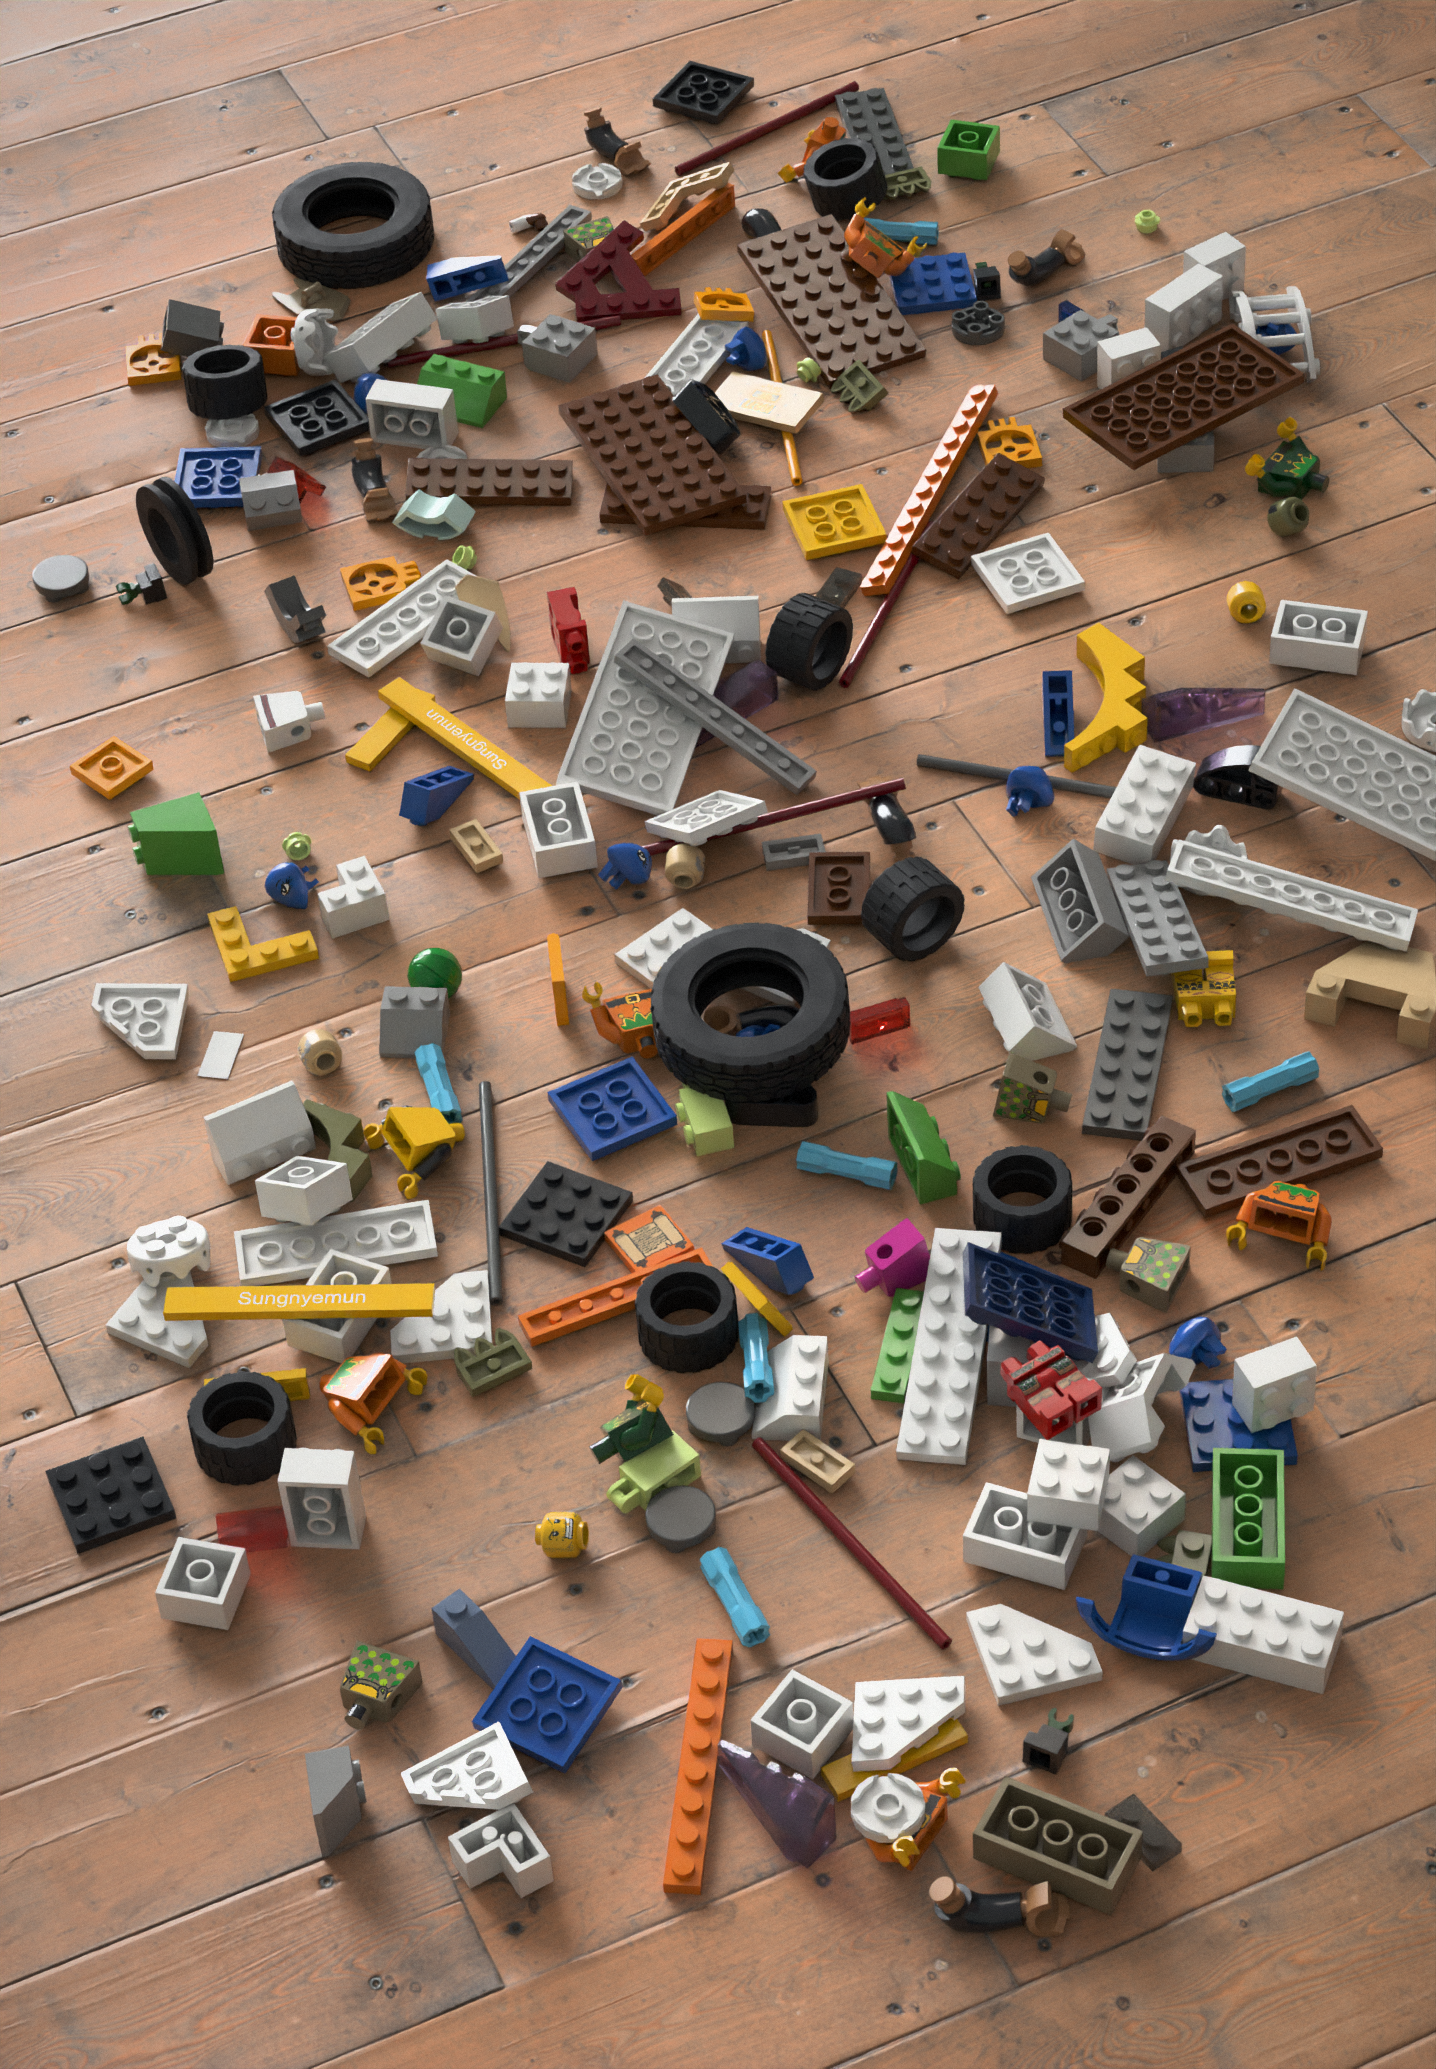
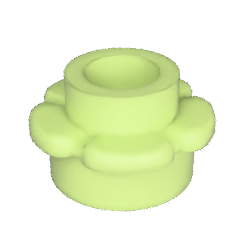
(1146, 221)
(808, 370)
(465, 557)
(299, 851)

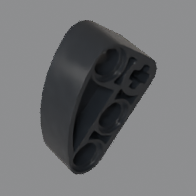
(707, 414)
(1227, 778)
(794, 1110)

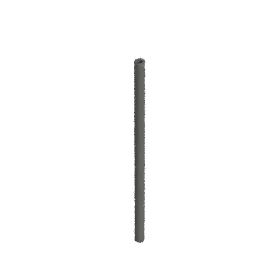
(1003, 774)
(490, 1194)

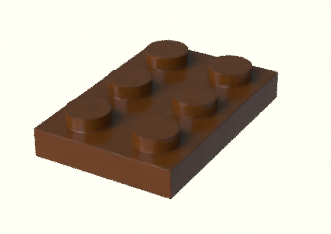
(837, 887)

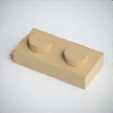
(476, 846)
(817, 1461)

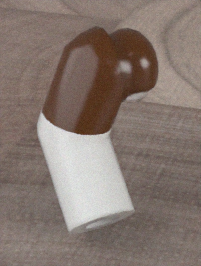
(527, 221)

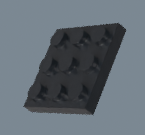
(703, 92)
(317, 417)
(565, 1214)
(110, 1494)

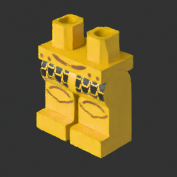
(1208, 998)

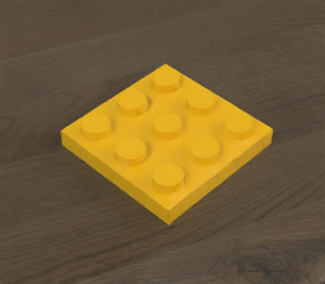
(834, 522)

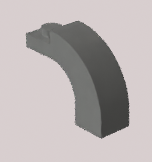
(293, 611)

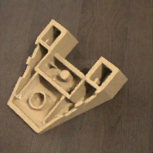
(1383, 978)

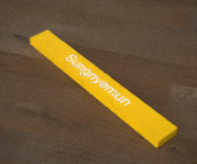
(460, 738)
(299, 1302)

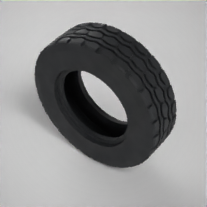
(361, 257)
(757, 1065)

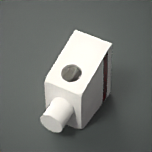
(285, 718)

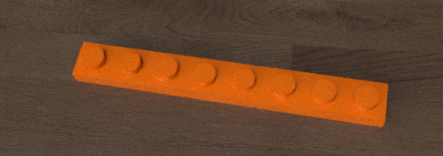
(698, 1767)

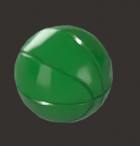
(435, 970)

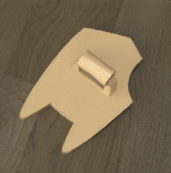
(487, 595)

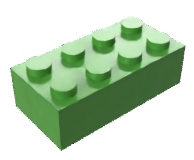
(1248, 1517)

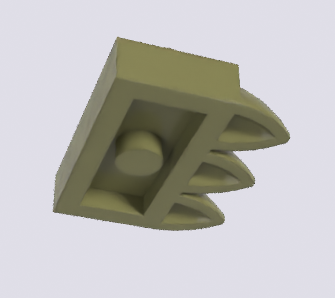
(907, 183)
(859, 387)
(491, 1364)
(1187, 1550)

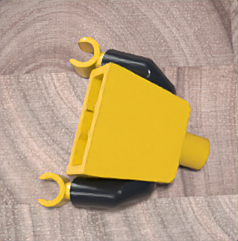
(418, 1138)

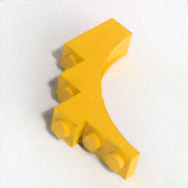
(1120, 718)

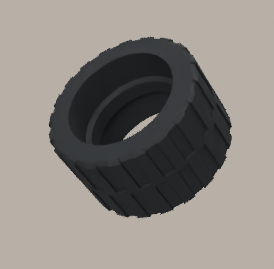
(843, 175)
(224, 382)
(809, 641)
(912, 908)
(1027, 1171)
(691, 1346)
(238, 1398)

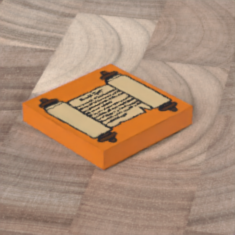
(648, 1239)

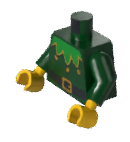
(1290, 469)
(635, 1428)

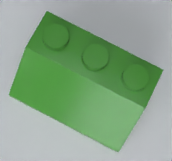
(476, 388)
(920, 1149)

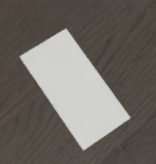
(220, 1055)

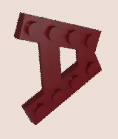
(614, 256)

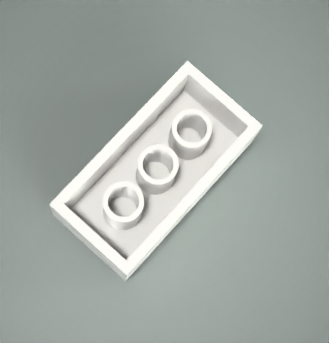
(381, 338)
(1144, 806)
(1266, 1634)

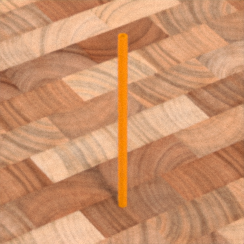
(788, 438)

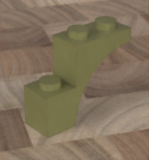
(343, 1136)

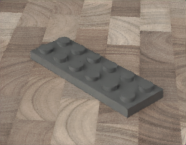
(870, 118)
(1127, 1064)

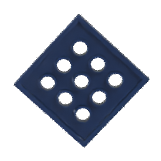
(1029, 1302)

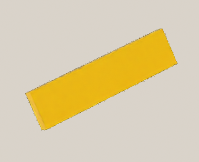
(380, 739)
(844, 1781)

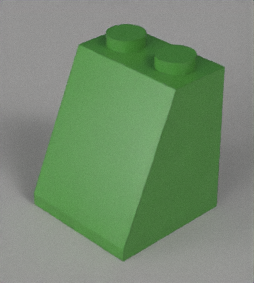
(176, 838)

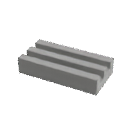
(791, 851)

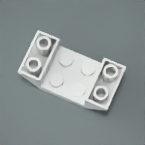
(1126, 1416)

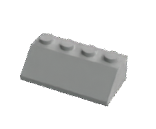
(1079, 904)

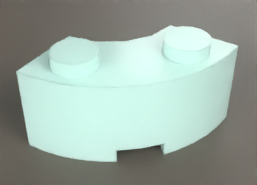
(434, 516)

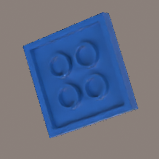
(934, 285)
(213, 474)
(612, 1108)
(1215, 1423)
(548, 1703)

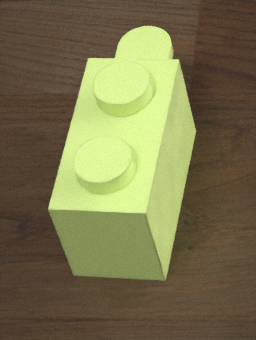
(706, 1122)
(654, 1470)

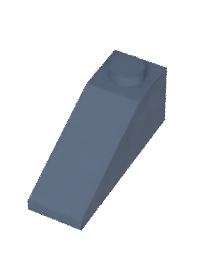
(472, 1637)

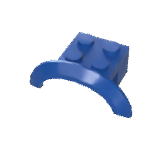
(1152, 1612)

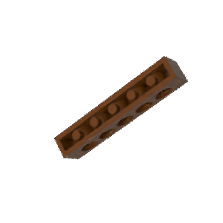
(1127, 1196)

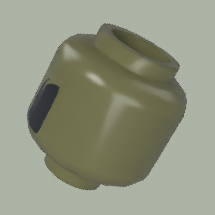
(1288, 516)

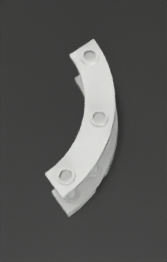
(1242, 310)

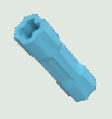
(905, 232)
(1290, 1073)
(437, 1082)
(870, 1170)
(757, 1372)
(745, 1615)

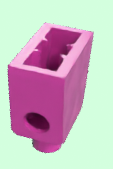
(895, 1260)

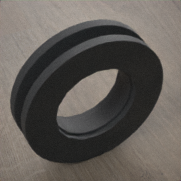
(174, 530)

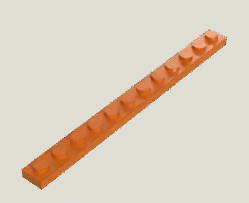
(929, 491)

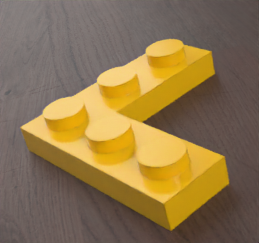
(248, 960)

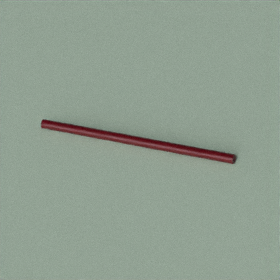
(764, 129)
(492, 343)
(879, 619)
(797, 811)
(871, 1564)

